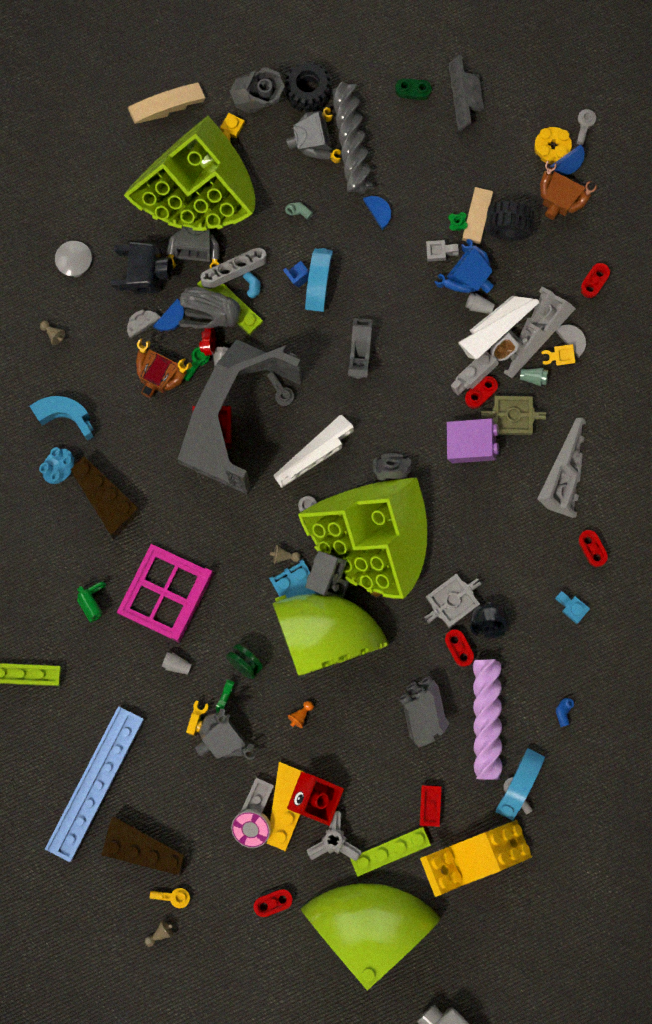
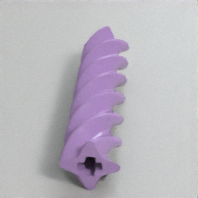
(487, 724)

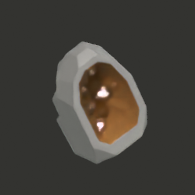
(505, 346)

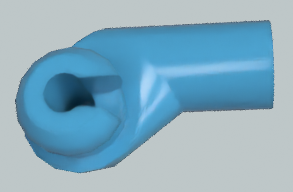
(254, 284)

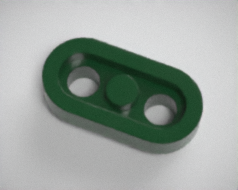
(412, 90)

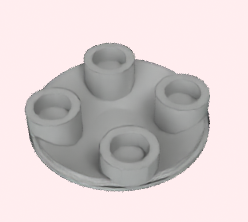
(73, 258)

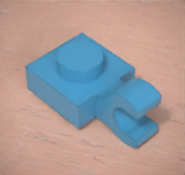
(573, 608)

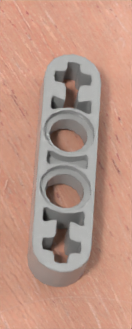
(253, 259)

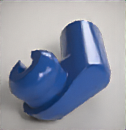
(562, 711)

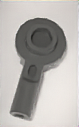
(284, 395)

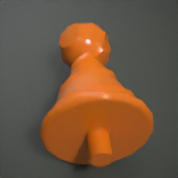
(298, 717)

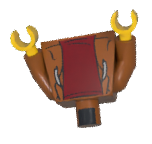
(158, 371)

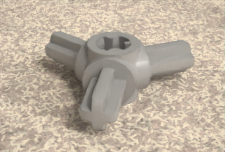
(342, 846)

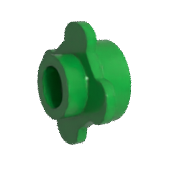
(462, 225)

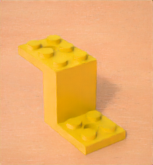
(476, 858)

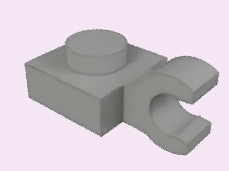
(438, 250)

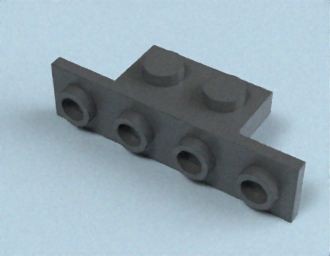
(466, 92)

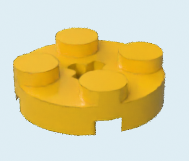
(549, 135)

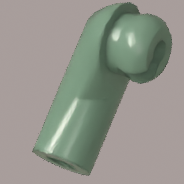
(298, 208)

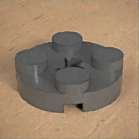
(391, 466)

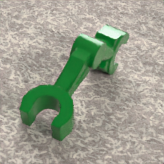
(227, 691)

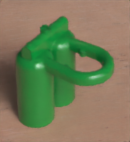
(88, 602)

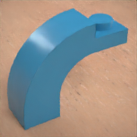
(318, 279)
(58, 406)
(520, 784)

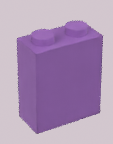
(472, 440)

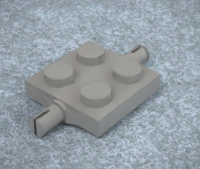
(452, 600)

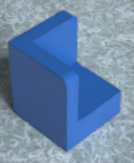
(298, 274)

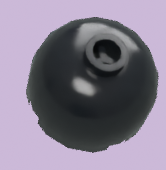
(489, 620)

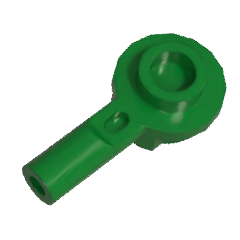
(198, 359)

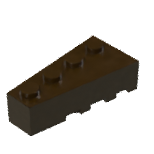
(108, 501)
(134, 846)

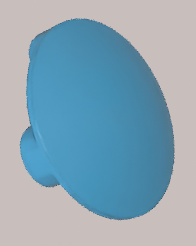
(57, 465)

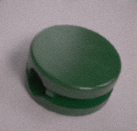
(244, 661)

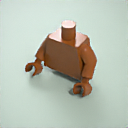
(562, 194)

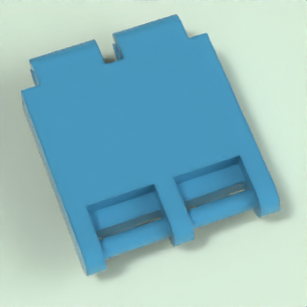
(294, 582)

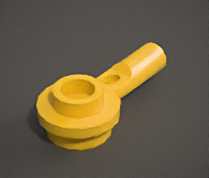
(179, 897)

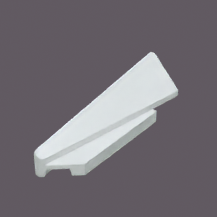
(496, 325)
(316, 451)

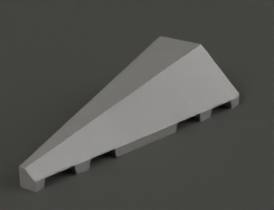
(545, 320)
(560, 487)

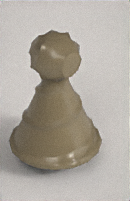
(55, 335)
(281, 555)
(163, 931)

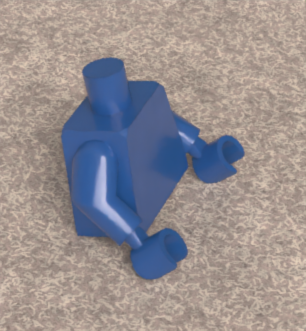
(469, 272)

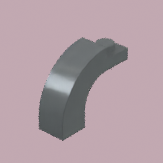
(360, 348)

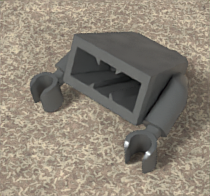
(222, 738)

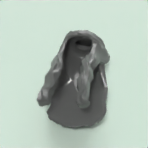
(215, 307)

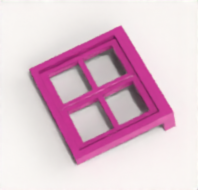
(189, 604)

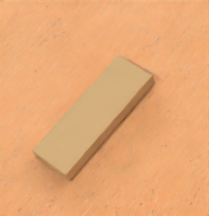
(477, 215)

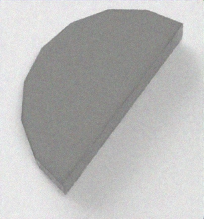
(141, 321)
(573, 335)

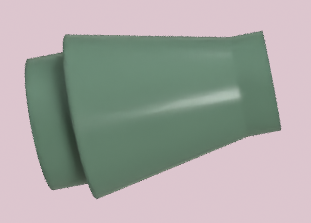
(535, 376)

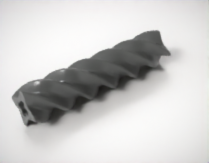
(351, 137)

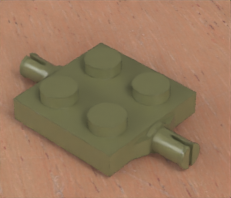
(514, 415)

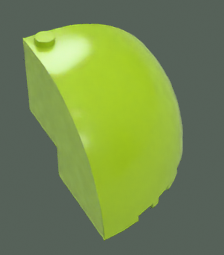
(196, 182)
(377, 532)
(325, 630)
(370, 926)

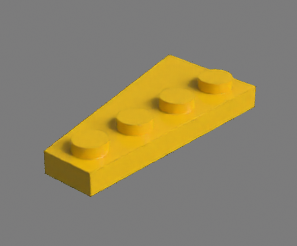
(283, 820)

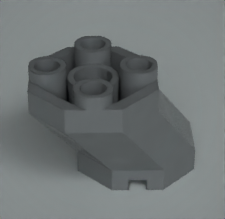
(257, 90)
(424, 711)

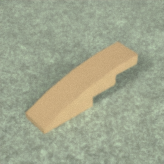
(166, 102)

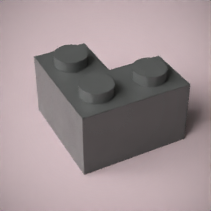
(327, 574)

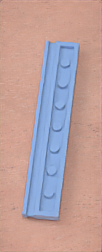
(94, 784)

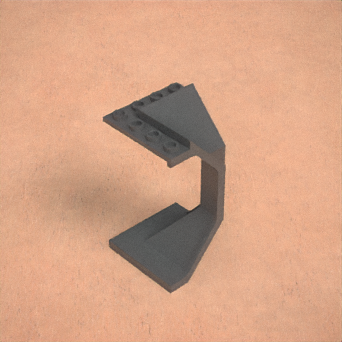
(204, 442)

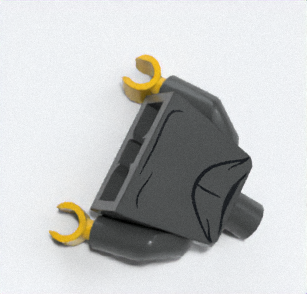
(313, 136)
(194, 245)

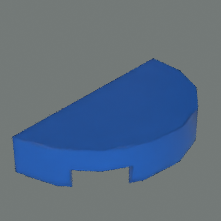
(570, 162)
(379, 209)
(170, 318)

